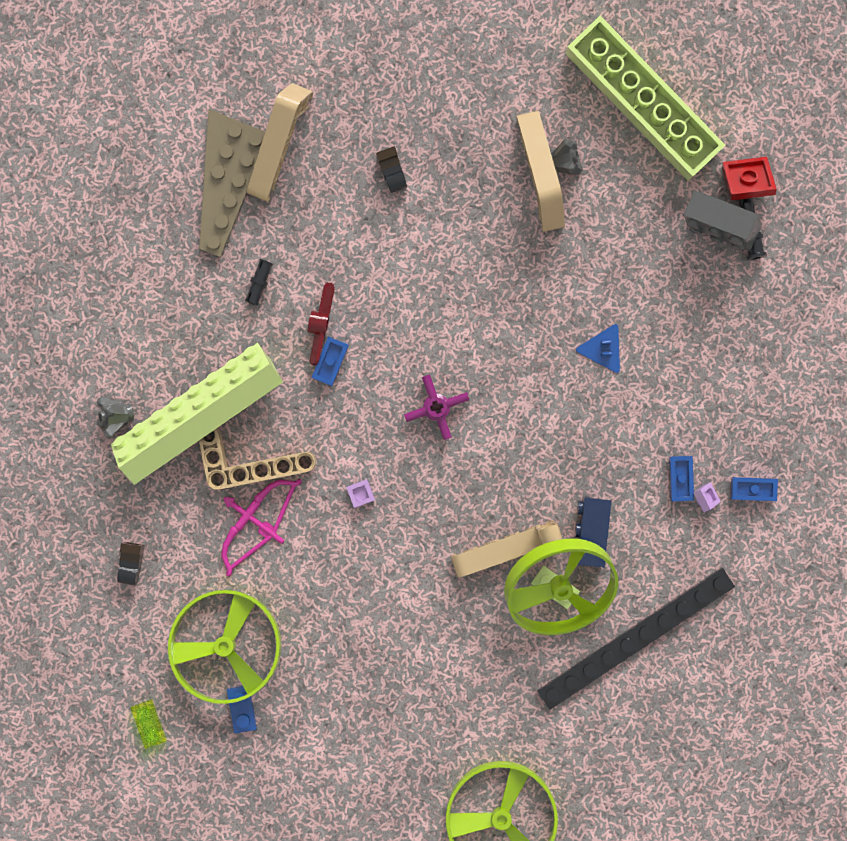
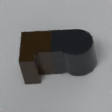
(391, 169)
(130, 563)

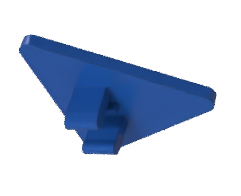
(603, 348)

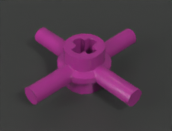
(426, 411)

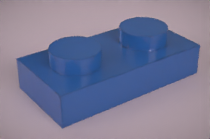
(330, 361)
(681, 478)
(754, 489)
(241, 711)

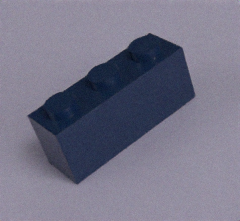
(593, 527)

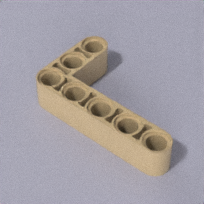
(287, 108)
(542, 171)
(249, 468)
(504, 549)

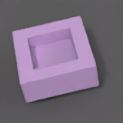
(360, 493)
(706, 497)

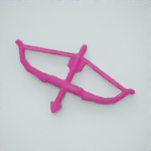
(265, 528)

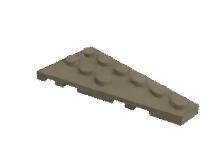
(229, 164)

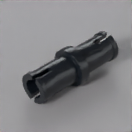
(258, 282)

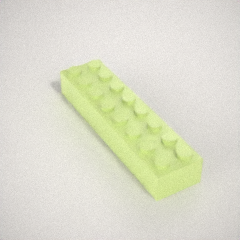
(644, 98)
(195, 413)

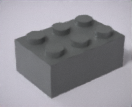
(722, 221)

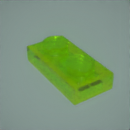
(148, 723)

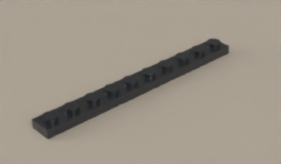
(636, 638)

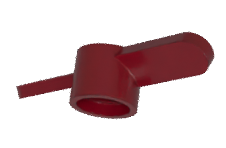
(319, 322)

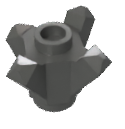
(566, 158)
(113, 415)

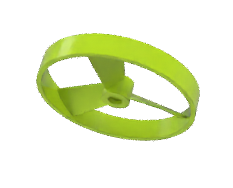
(558, 588)
(224, 646)
(464, 823)

